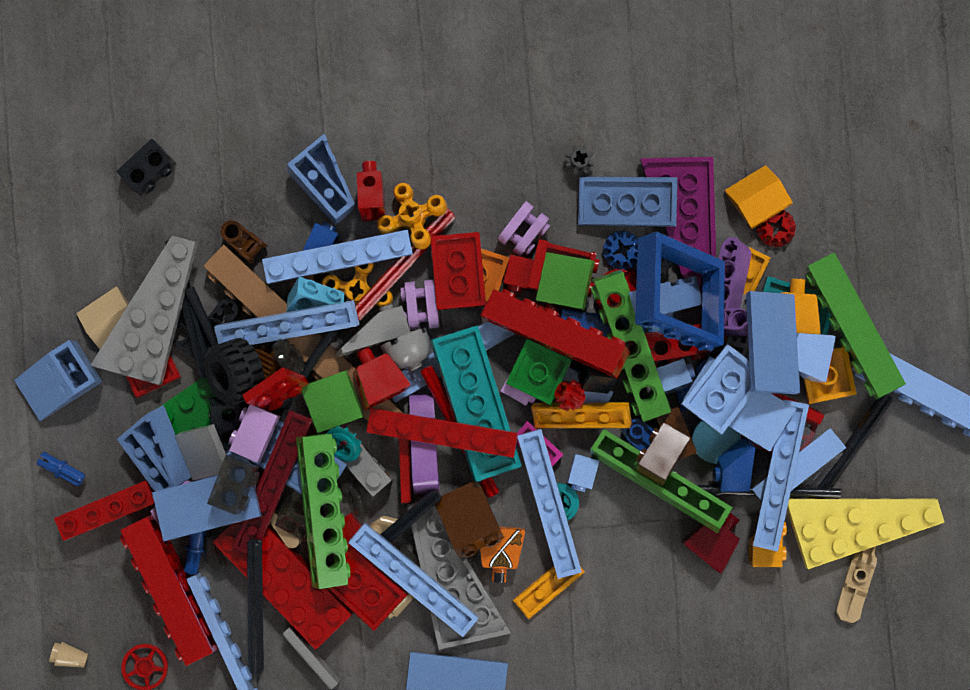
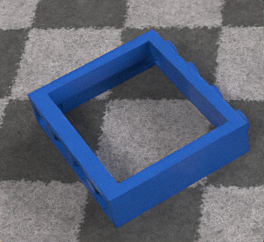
(650, 251)

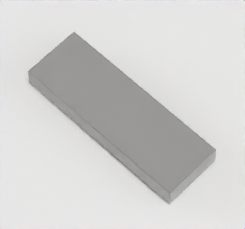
(311, 657)

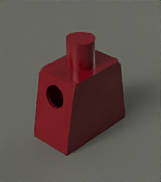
(713, 546)

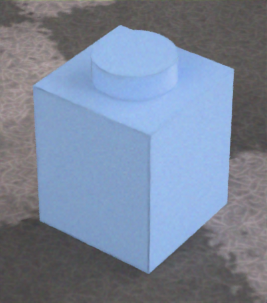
(676, 376)
(582, 472)

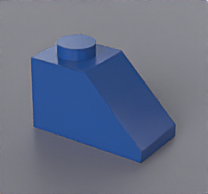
(735, 467)

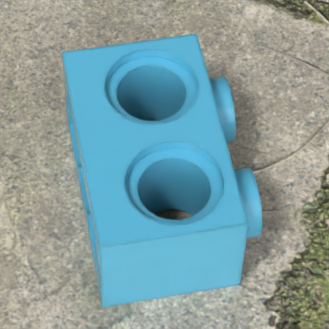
(311, 294)

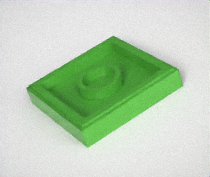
(565, 281)
(332, 401)

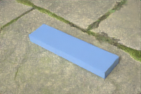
(810, 459)

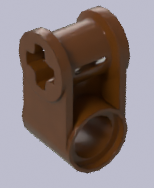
(244, 241)

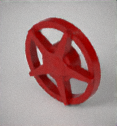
(144, 666)

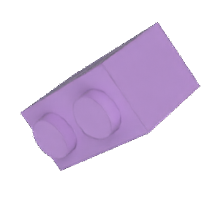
(253, 433)

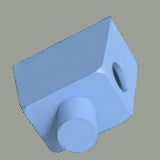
(814, 355)

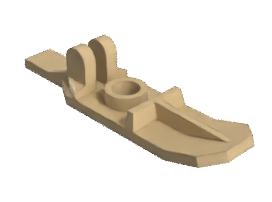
(854, 589)

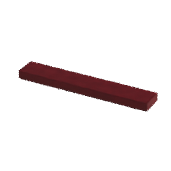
(274, 479)

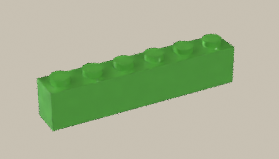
(855, 326)
(675, 491)

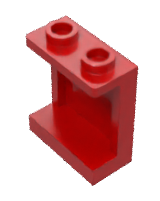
(543, 247)

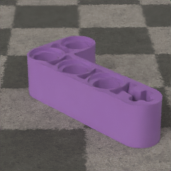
(737, 260)
(423, 454)

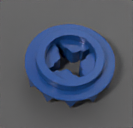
(611, 245)

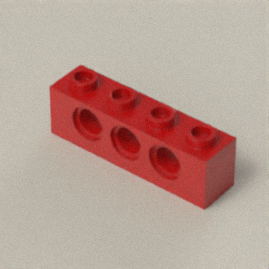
(673, 352)
(105, 510)

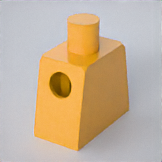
(805, 308)

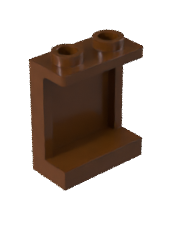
(469, 519)

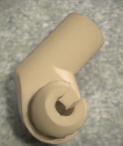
(382, 523)

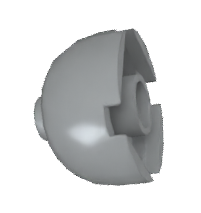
(409, 349)

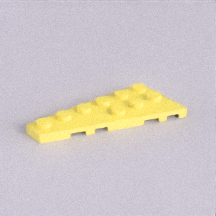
(849, 525)

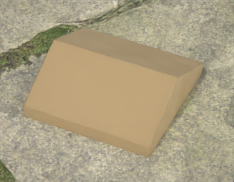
(102, 315)

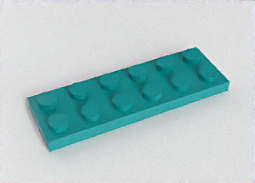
(473, 395)

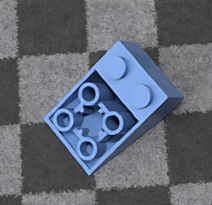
(57, 379)

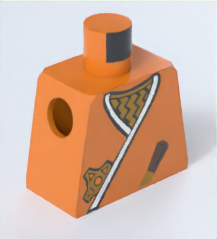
(504, 554)

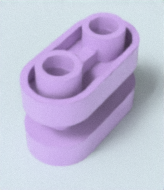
(538, 227)
(410, 294)

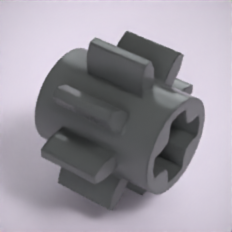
(582, 153)

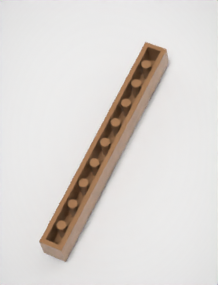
(263, 301)

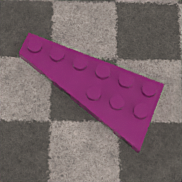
(694, 202)

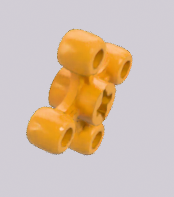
(404, 195)
(360, 276)

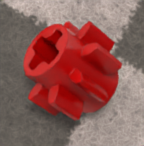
(569, 395)

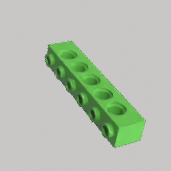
(656, 403)
(313, 499)

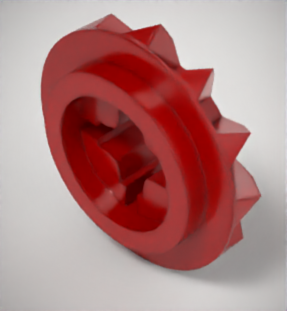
(781, 238)

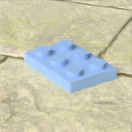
(721, 390)

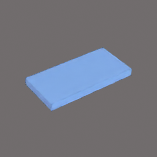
(760, 418)

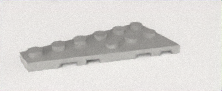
(146, 330)
(456, 576)

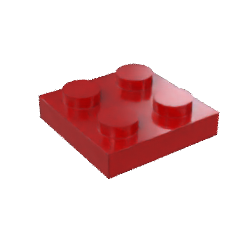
(276, 389)

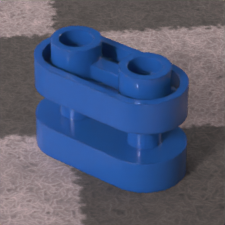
(638, 434)

